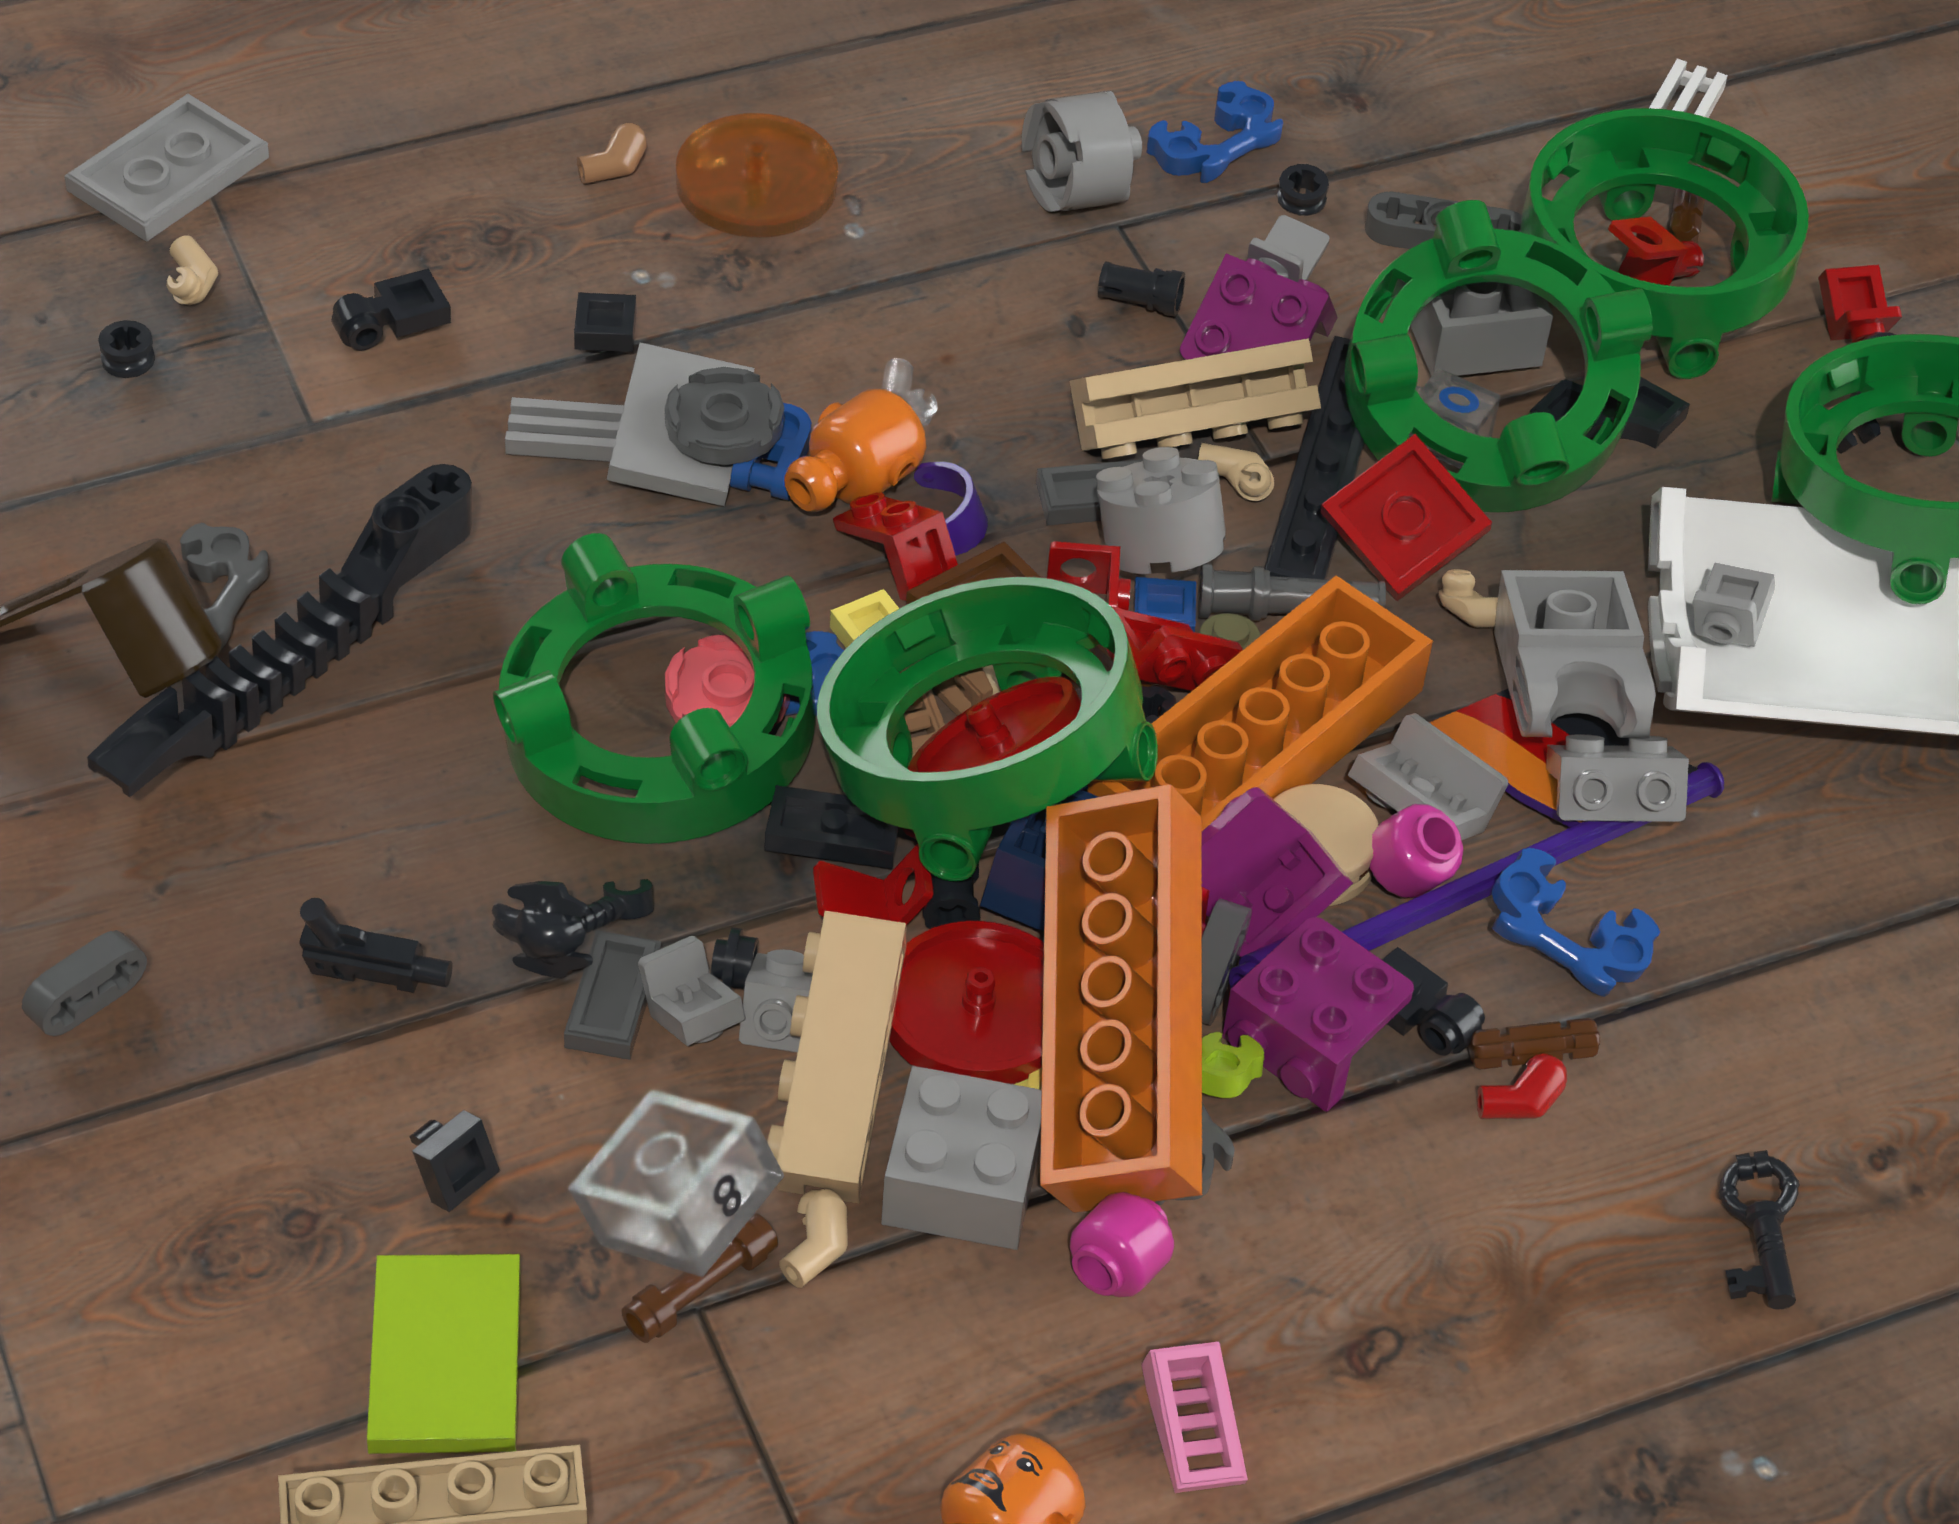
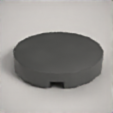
(724, 416)

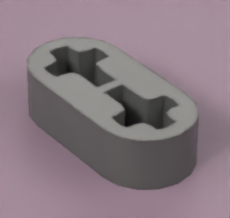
(1220, 952)
(84, 983)

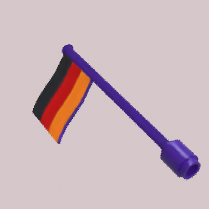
(1493, 735)

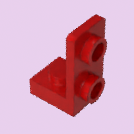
(911, 534)

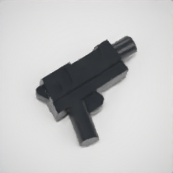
(354, 953)

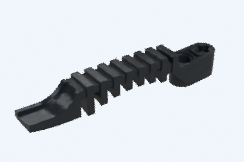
(399, 541)

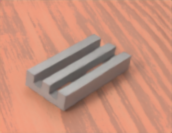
(564, 429)

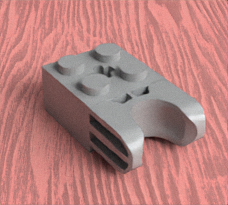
(1573, 648)

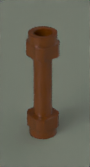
(655, 1310)

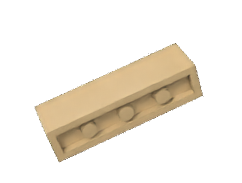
(1194, 396)
(840, 1054)
(475, 1489)

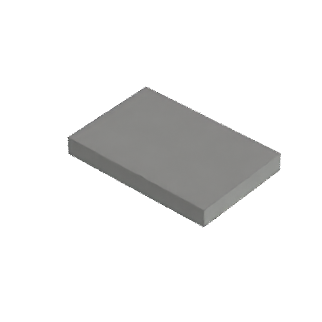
(166, 167)
(642, 446)

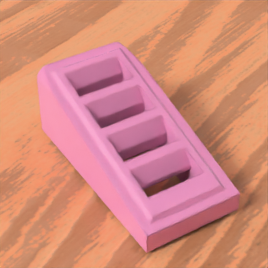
(1184, 1363)

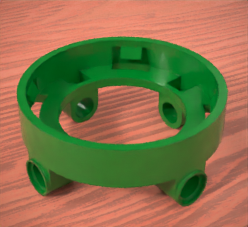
(1622, 161)
(1894, 377)
(1535, 455)
(1027, 633)
(714, 770)

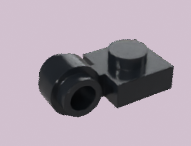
(404, 302)
(1444, 1019)

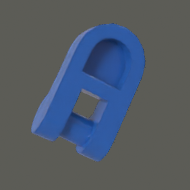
(790, 447)

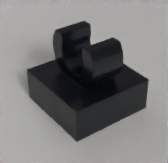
(453, 1158)

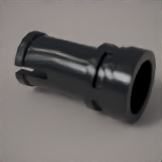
(1156, 289)

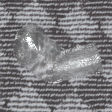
(898, 379)

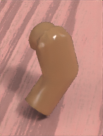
(619, 157)

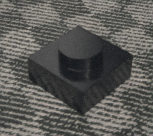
(605, 322)

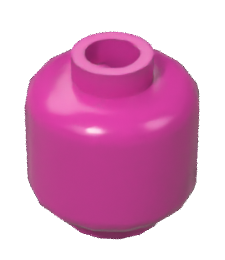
(1415, 850)
(1121, 1245)

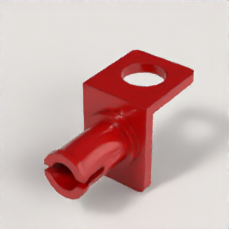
(1655, 252)

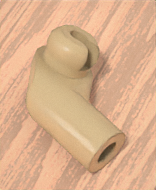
(195, 271)
(1242, 469)
(1465, 602)
(825, 1237)

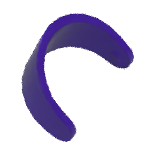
(969, 522)

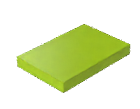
(444, 1354)

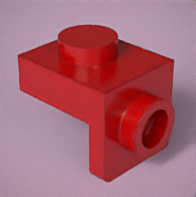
(1856, 302)

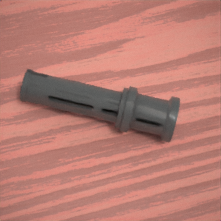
(1259, 593)

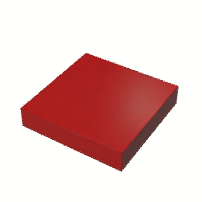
(1406, 517)

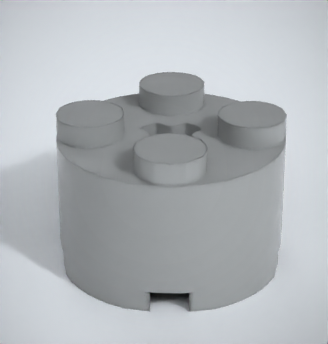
(1080, 151)
(1162, 511)

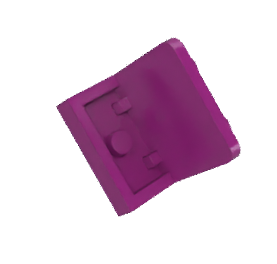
(1256, 308)
(1269, 864)
(1315, 1008)

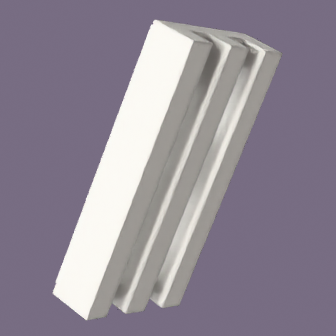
(1693, 82)

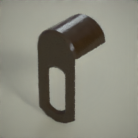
(142, 609)

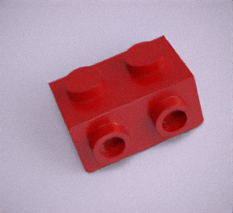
(1171, 651)

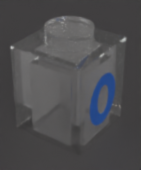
(1461, 405)

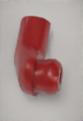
(1529, 1096)

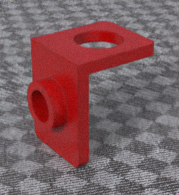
(1105, 577)
(867, 896)

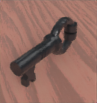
(1764, 1218)

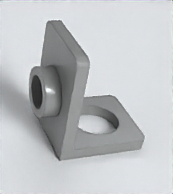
(1290, 248)

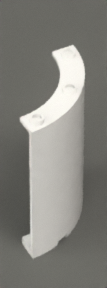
(1833, 634)

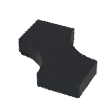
(1650, 422)

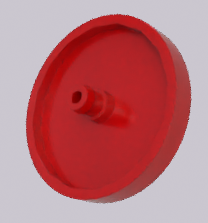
(1000, 726)
(972, 1001)

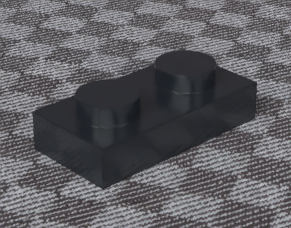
(828, 828)

